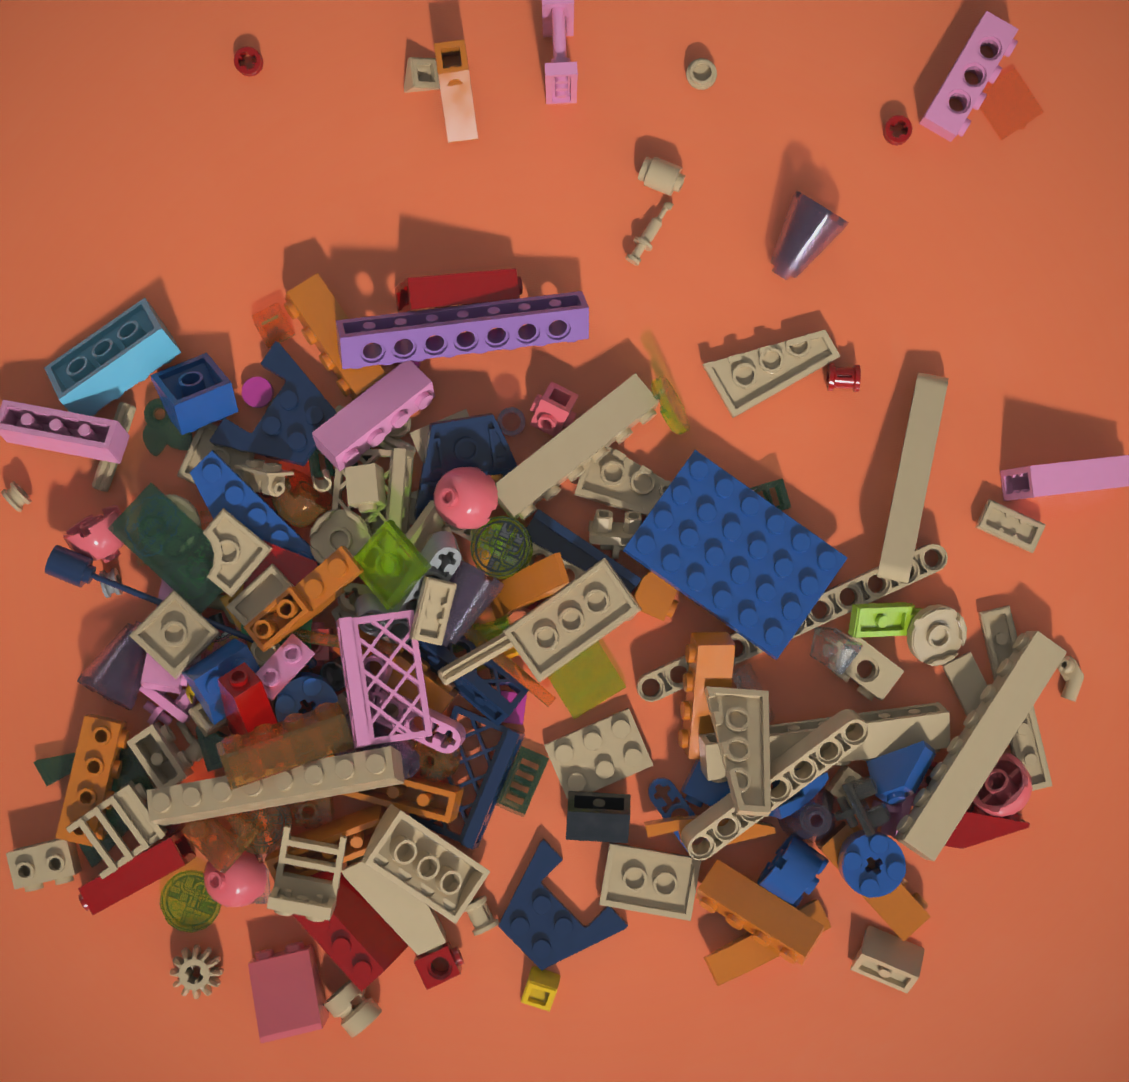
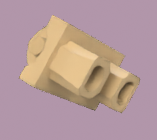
(611, 534)

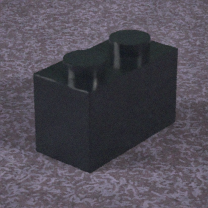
(598, 817)

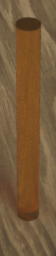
(332, 640)
(513, 669)

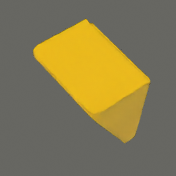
(540, 988)

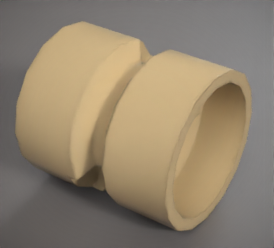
(356, 1018)

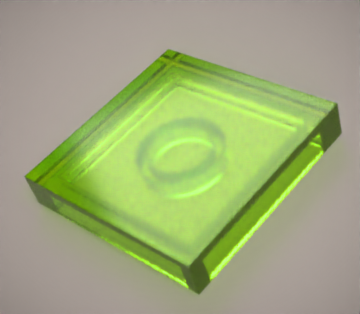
(391, 564)
(586, 680)

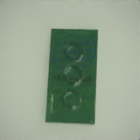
(169, 545)

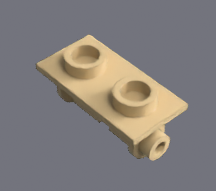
(264, 477)

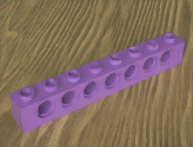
(449, 322)

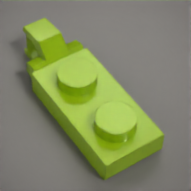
(881, 619)

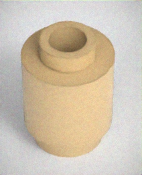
(661, 175)

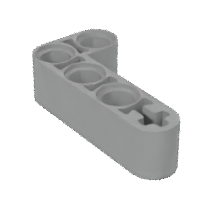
(443, 556)

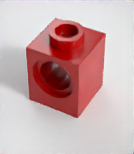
(433, 977)

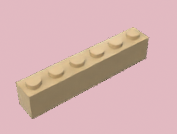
(574, 447)

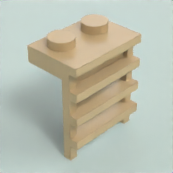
(132, 807)
(302, 893)

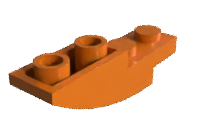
(305, 600)

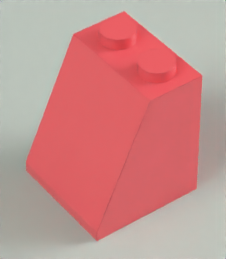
(287, 992)

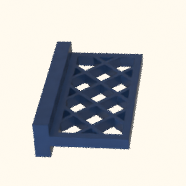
(491, 785)

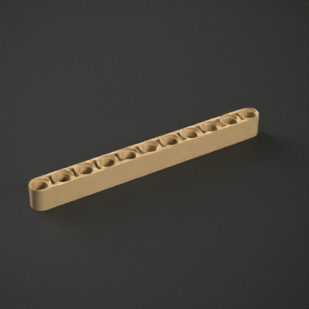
(834, 607)

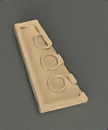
(743, 739)

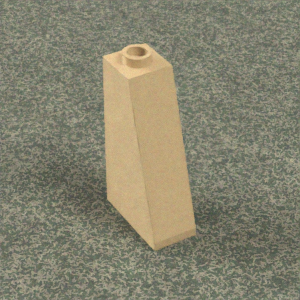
(403, 912)

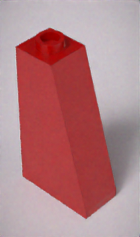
(457, 289)
(245, 700)
(137, 873)

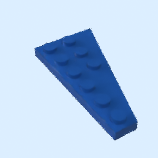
(226, 489)

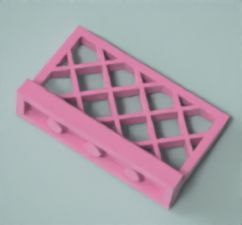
(356, 683)

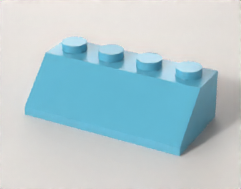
(112, 360)

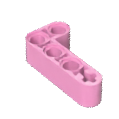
(438, 741)

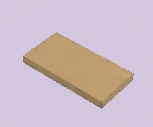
(572, 620)

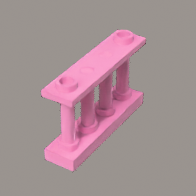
(560, 74)

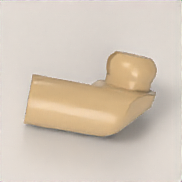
(1073, 677)

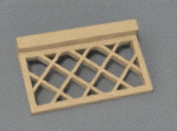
(398, 486)

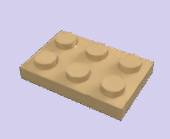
(599, 754)
(649, 881)

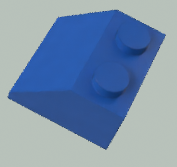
(195, 393)
(205, 674)

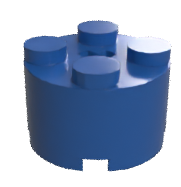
(303, 686)
(889, 867)
(793, 871)

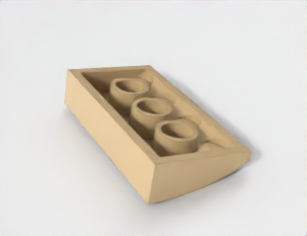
(424, 864)

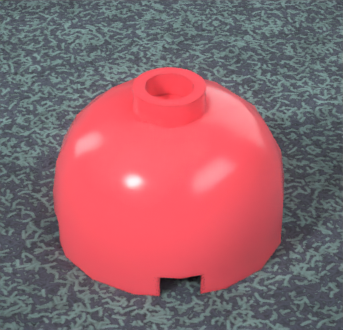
(465, 497)
(94, 538)
(1006, 788)
(239, 884)

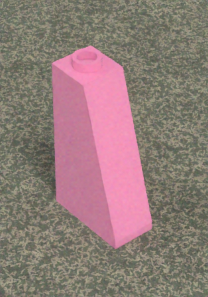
(1065, 477)

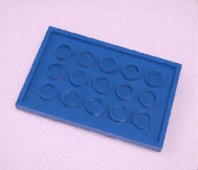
(735, 554)

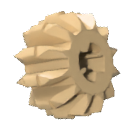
(207, 973)

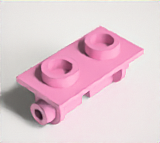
(284, 665)

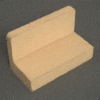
(888, 959)

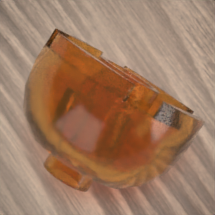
(300, 502)

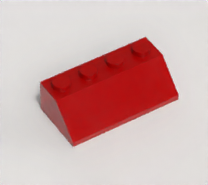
(355, 935)

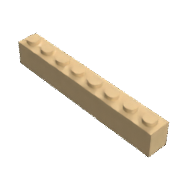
(887, 733)
(979, 745)
(307, 782)

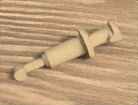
(647, 236)

